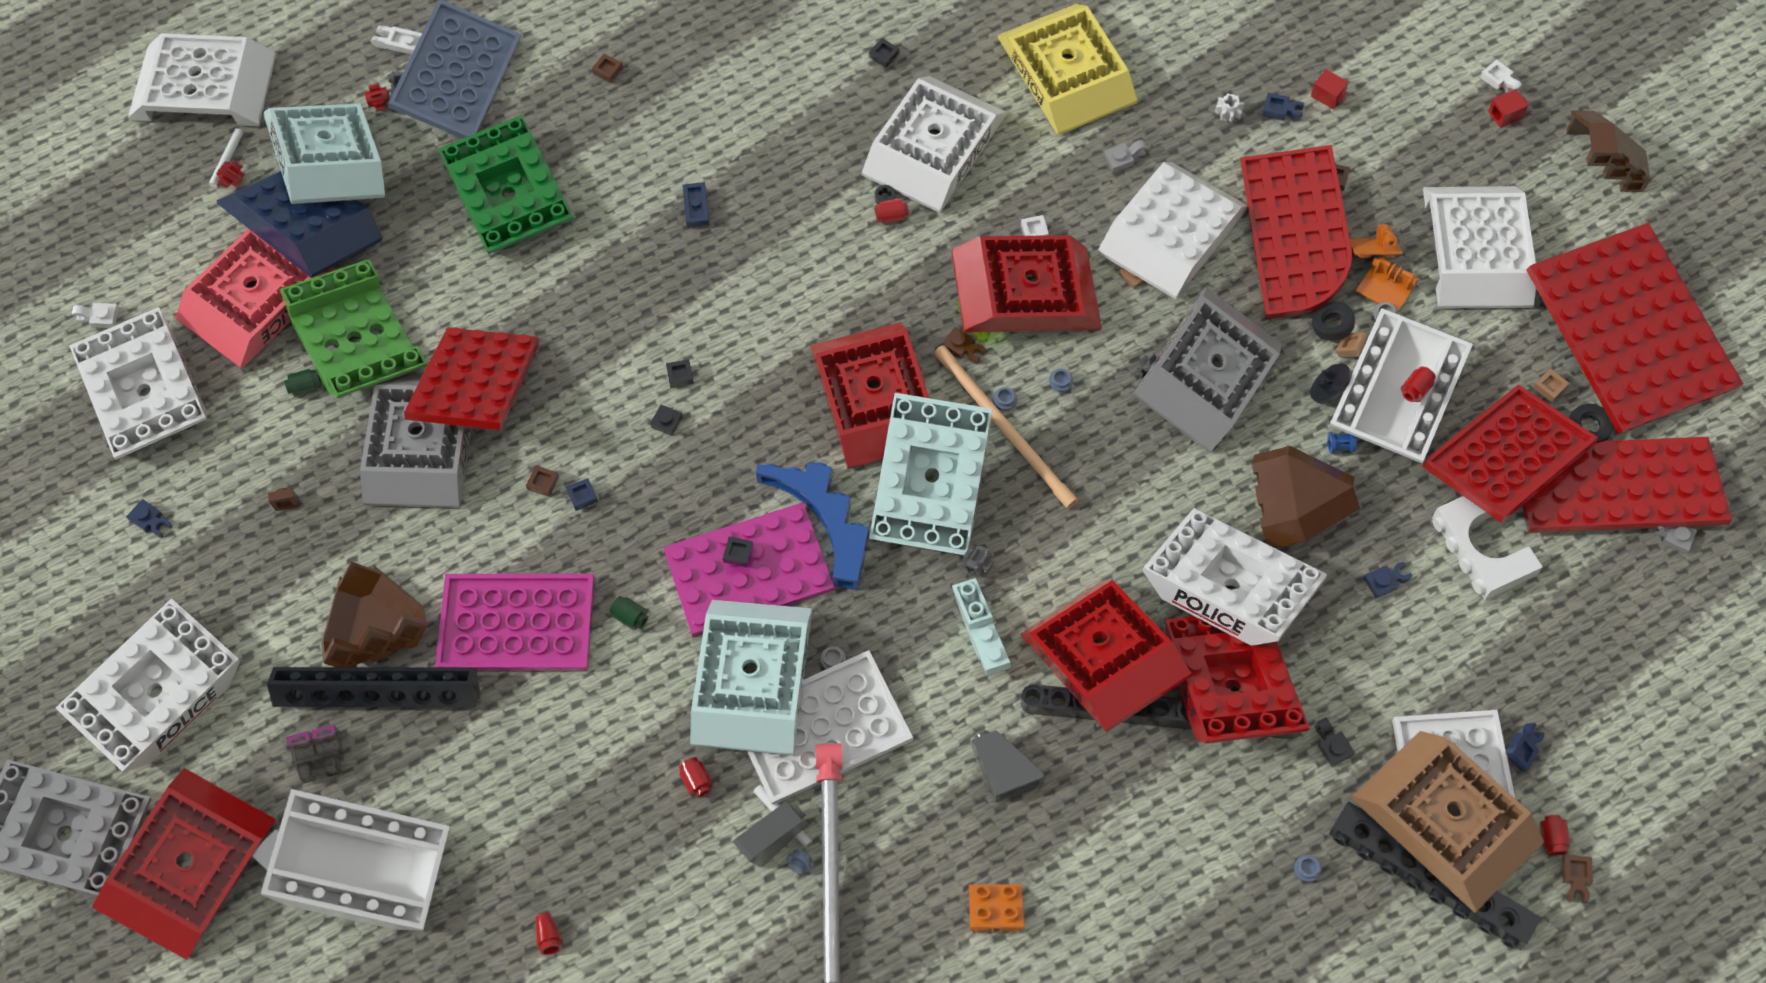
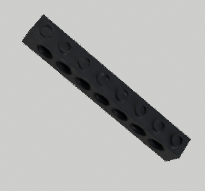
(373, 687)
(1522, 920)

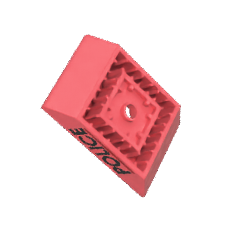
(240, 318)

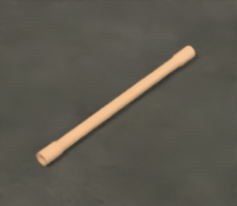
(1059, 489)

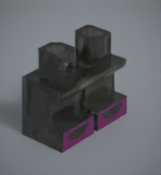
(316, 750)

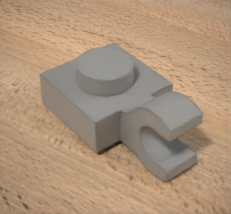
(1123, 157)
(1676, 537)

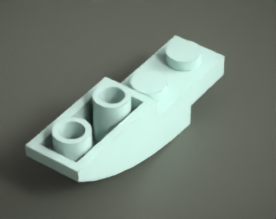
(980, 627)

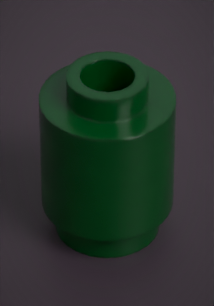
(302, 382)
(629, 613)

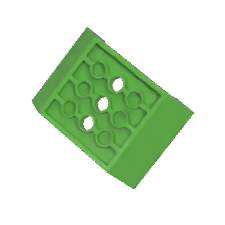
(347, 306)

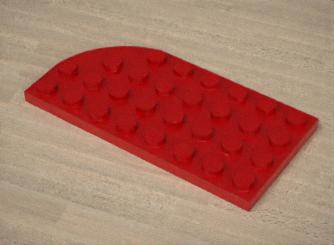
(1297, 228)
(1633, 488)

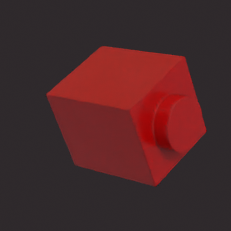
(1330, 89)
(1508, 108)

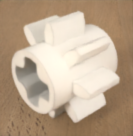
(1229, 107)

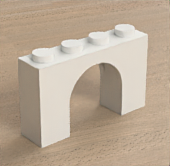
(1487, 574)

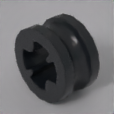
(884, 189)

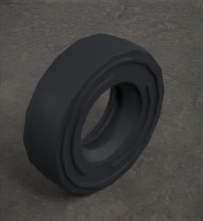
(1337, 332)
(1599, 414)

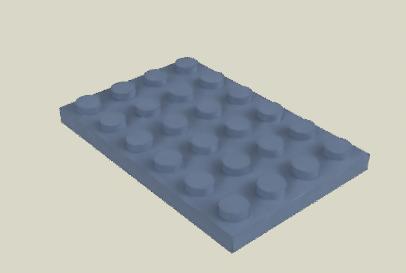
(454, 70)

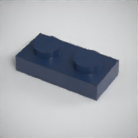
(696, 204)

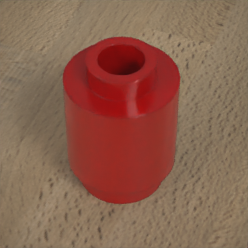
(891, 211)
(1418, 384)
(695, 777)
(1555, 835)

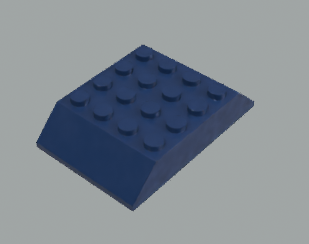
(306, 234)

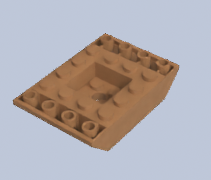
(1465, 852)

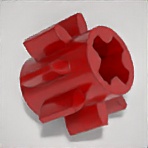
(377, 97)
(230, 174)

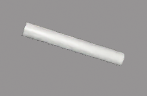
(227, 155)
(802, 837)

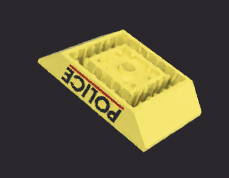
(1075, 88)

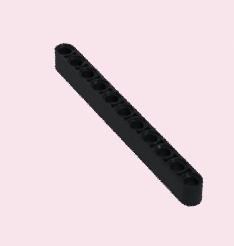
(1071, 709)

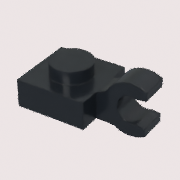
(1334, 746)

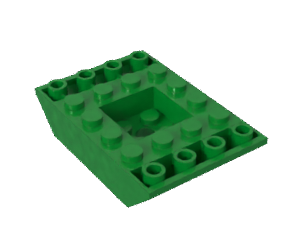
(500, 162)

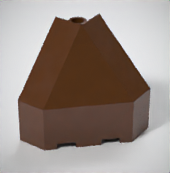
(1612, 149)
(1300, 495)
(370, 618)

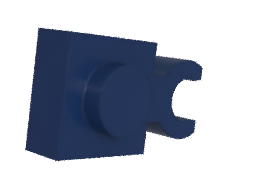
(1279, 106)
(148, 517)
(1385, 581)
(1522, 748)

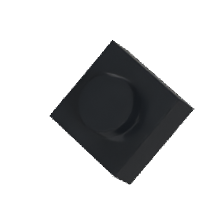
(884, 52)
(679, 373)
(666, 420)
(738, 551)

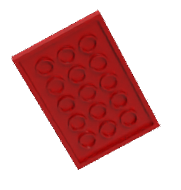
(472, 378)
(1509, 453)

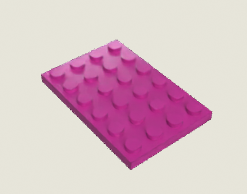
(781, 571)
(516, 622)

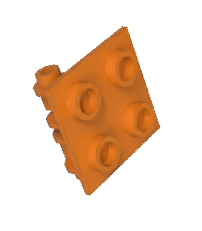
(1384, 244)
(1387, 283)
(996, 907)

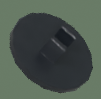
(1330, 383)

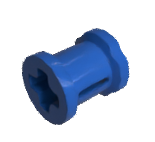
(1347, 442)

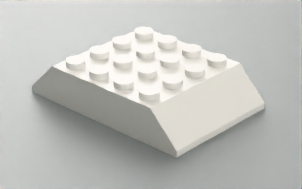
(1171, 228)
(1373, 399)
(355, 862)

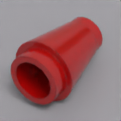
(547, 935)

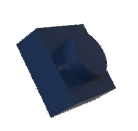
(582, 494)

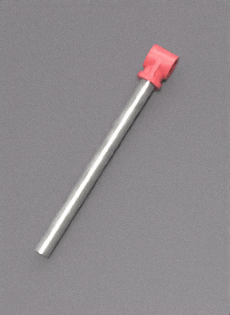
(829, 765)

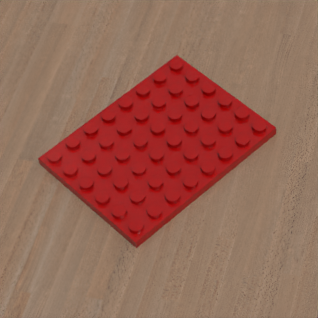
(1634, 327)

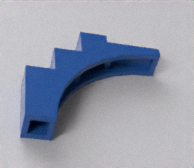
(833, 510)

